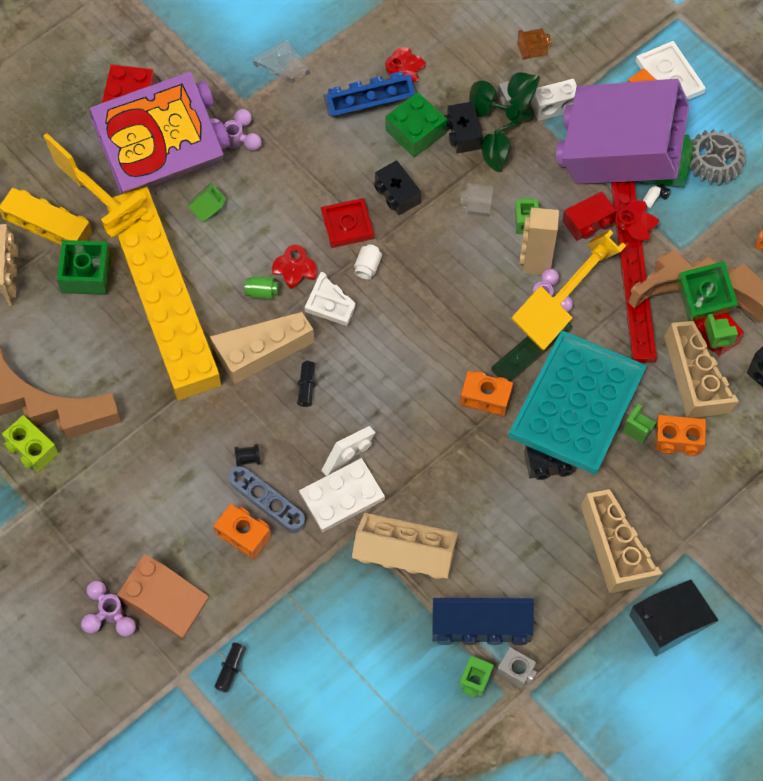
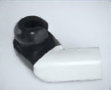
(656, 192)

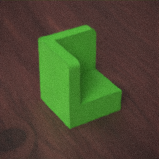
(207, 202)
(719, 332)
(638, 425)

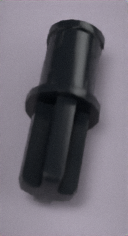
(306, 384)
(230, 667)

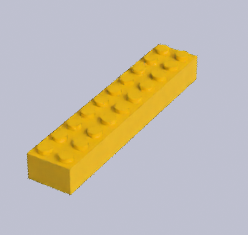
(167, 302)

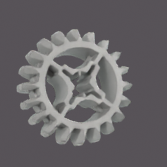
(718, 150)

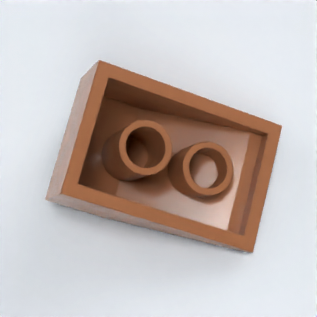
(162, 596)

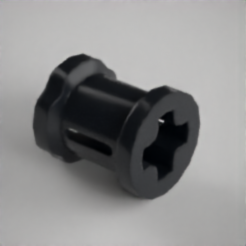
(247, 455)

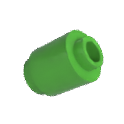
(261, 287)

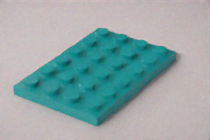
(577, 402)

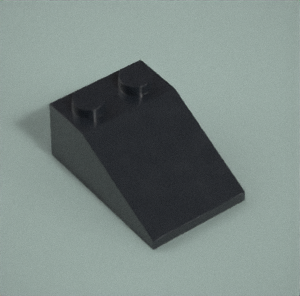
(672, 616)

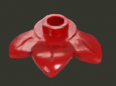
(404, 61)
(639, 220)
(294, 269)

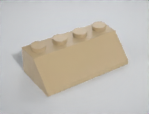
(404, 545)

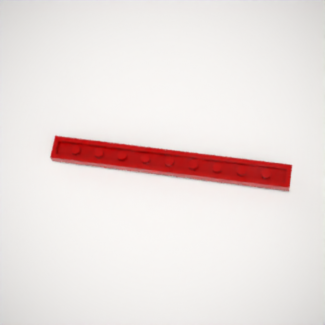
(633, 271)

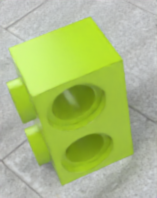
(33, 441)

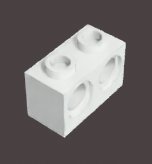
(552, 99)

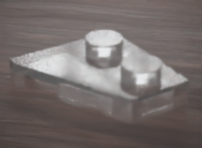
(284, 62)

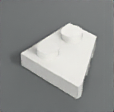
(329, 302)
(347, 449)

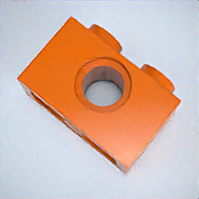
(492, 403)
(248, 543)

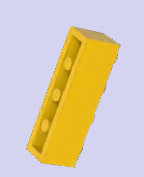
(43, 218)

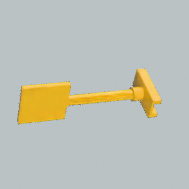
(120, 214)
(542, 315)

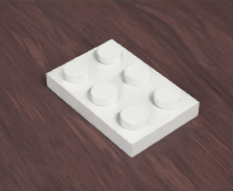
(670, 63)
(341, 495)

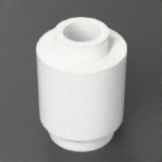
(367, 262)

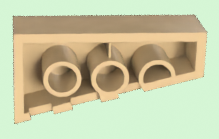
(539, 240)
(261, 345)
(696, 373)
(618, 549)

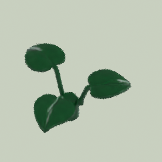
(521, 90)

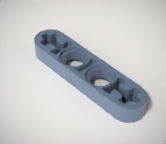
(264, 502)

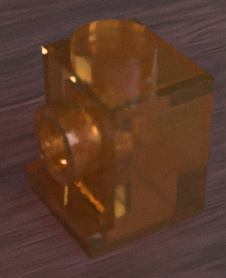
(533, 43)

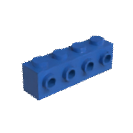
(368, 95)

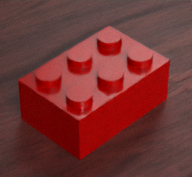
(126, 80)

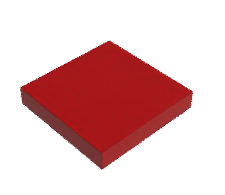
(347, 223)

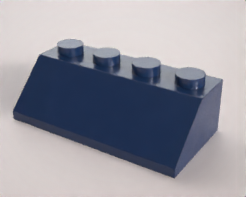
(482, 620)

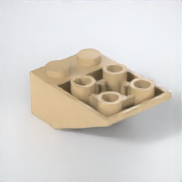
(8, 269)

